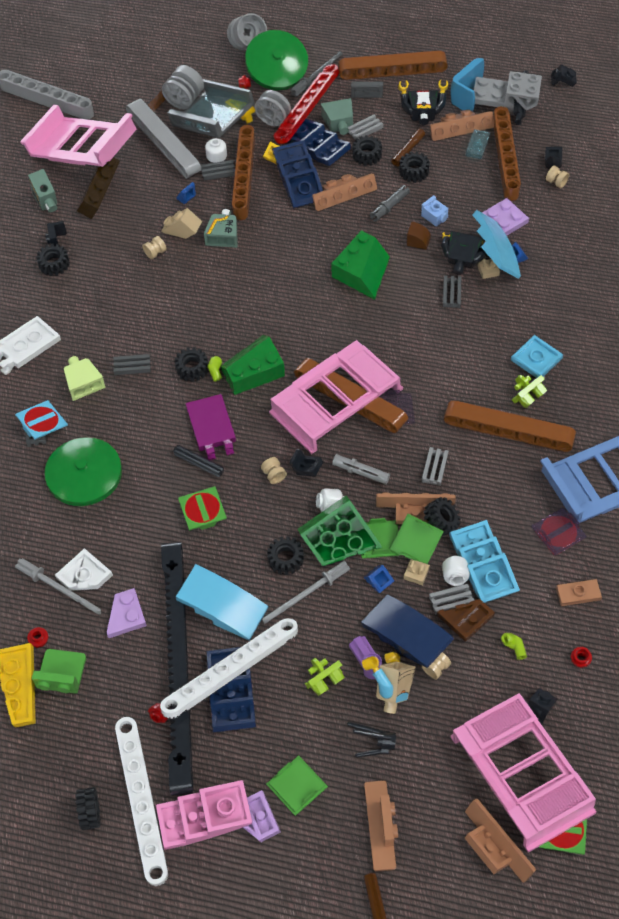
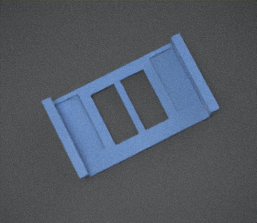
(573, 486)

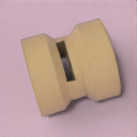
(558, 177)
(154, 247)
(273, 470)
(435, 669)

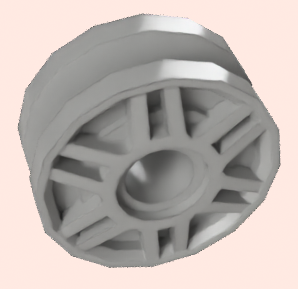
(272, 108)

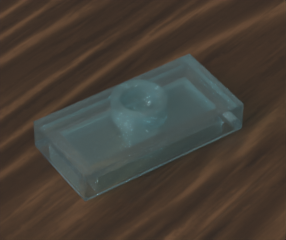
(477, 144)

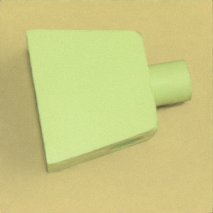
(82, 378)

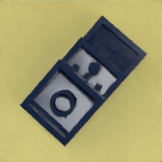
(320, 143)
(297, 173)
(407, 631)
(233, 703)

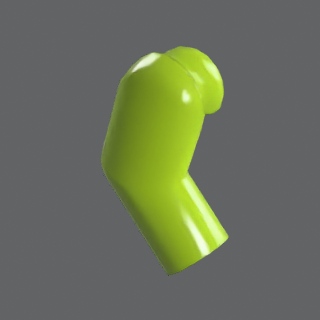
(213, 367)
(515, 643)

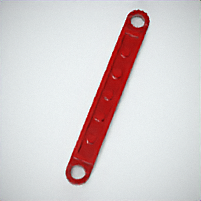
(306, 104)

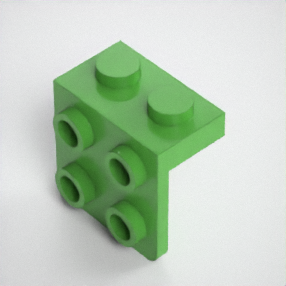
(60, 671)

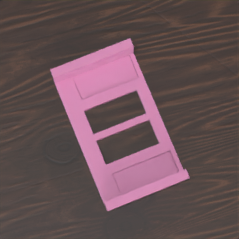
(54, 131)
(307, 418)
(549, 807)

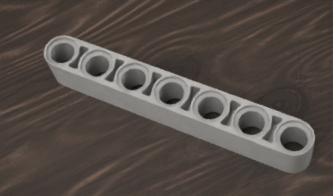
(46, 94)
(163, 138)

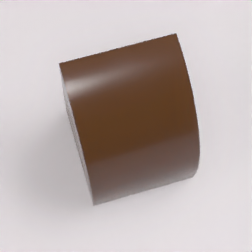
(418, 236)

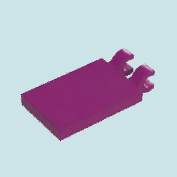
(211, 425)

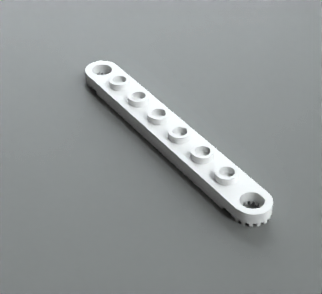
(229, 668)
(141, 801)

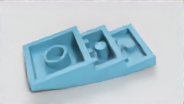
(497, 244)
(487, 564)
(222, 602)

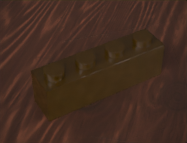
(97, 188)

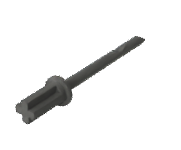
(305, 82)

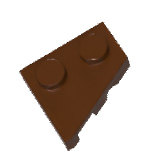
(467, 618)

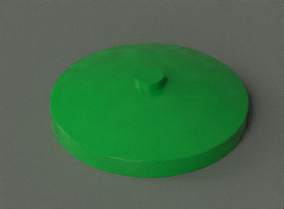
(276, 60)
(83, 471)

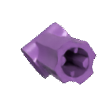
(363, 650)

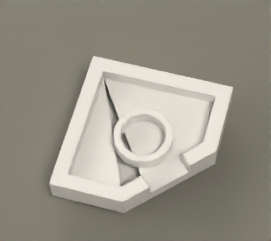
(83, 572)

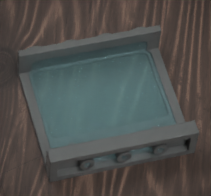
(214, 110)

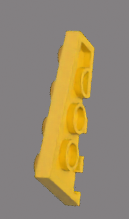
(17, 683)

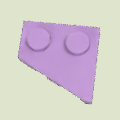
(125, 614)
(263, 821)

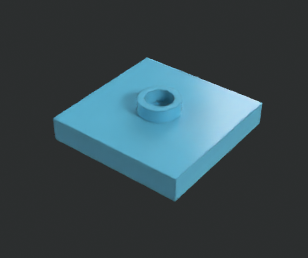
(536, 357)

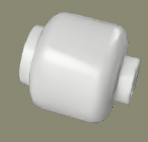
(216, 150)
(327, 498)
(455, 570)

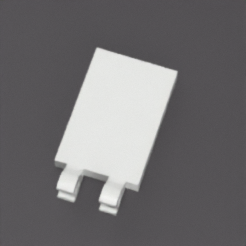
(26, 344)

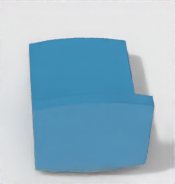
(463, 83)

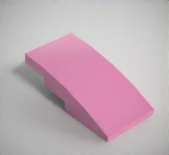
(203, 814)

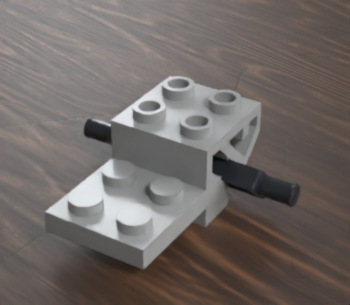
(516, 94)

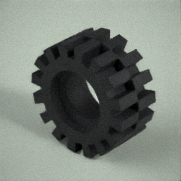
(367, 157)
(414, 173)
(56, 266)
(189, 356)
(442, 515)
(285, 545)
(88, 808)

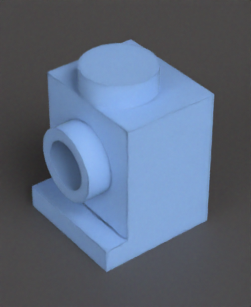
(434, 211)

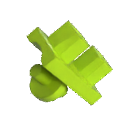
(524, 396)
(317, 683)

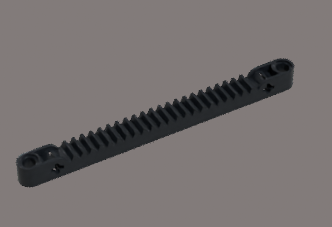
(179, 775)

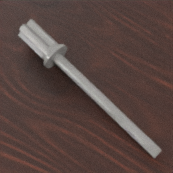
(37, 573)
(328, 577)

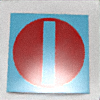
(41, 420)

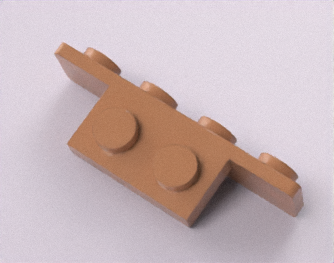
(461, 124)
(343, 189)
(409, 503)
(380, 825)
(494, 844)

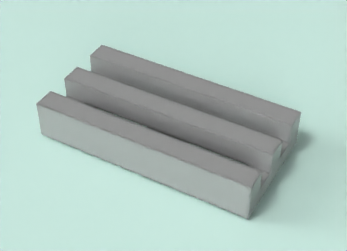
(364, 125)
(438, 453)
(448, 592)

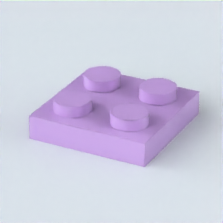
(507, 216)

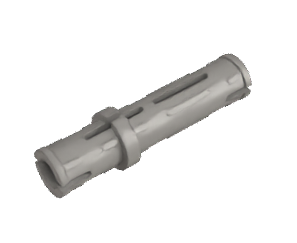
(340, 461)

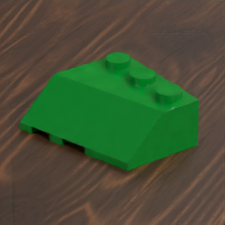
(361, 264)
(254, 366)
(338, 533)

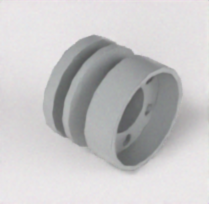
(250, 24)
(183, 87)

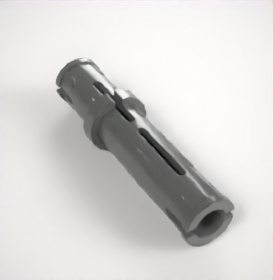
(385, 206)

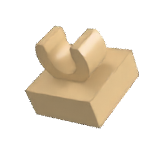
(488, 269)
(416, 572)

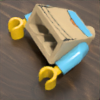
(393, 679)

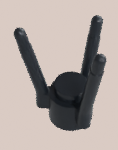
(385, 740)

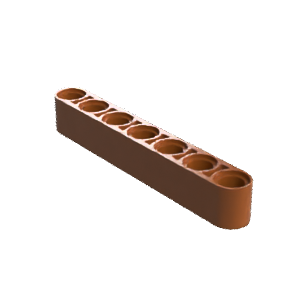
(392, 65)
(506, 154)
(243, 172)
(377, 411)
(510, 426)

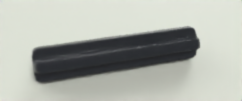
(198, 460)

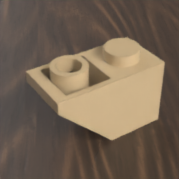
(182, 224)

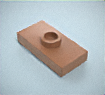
(578, 592)

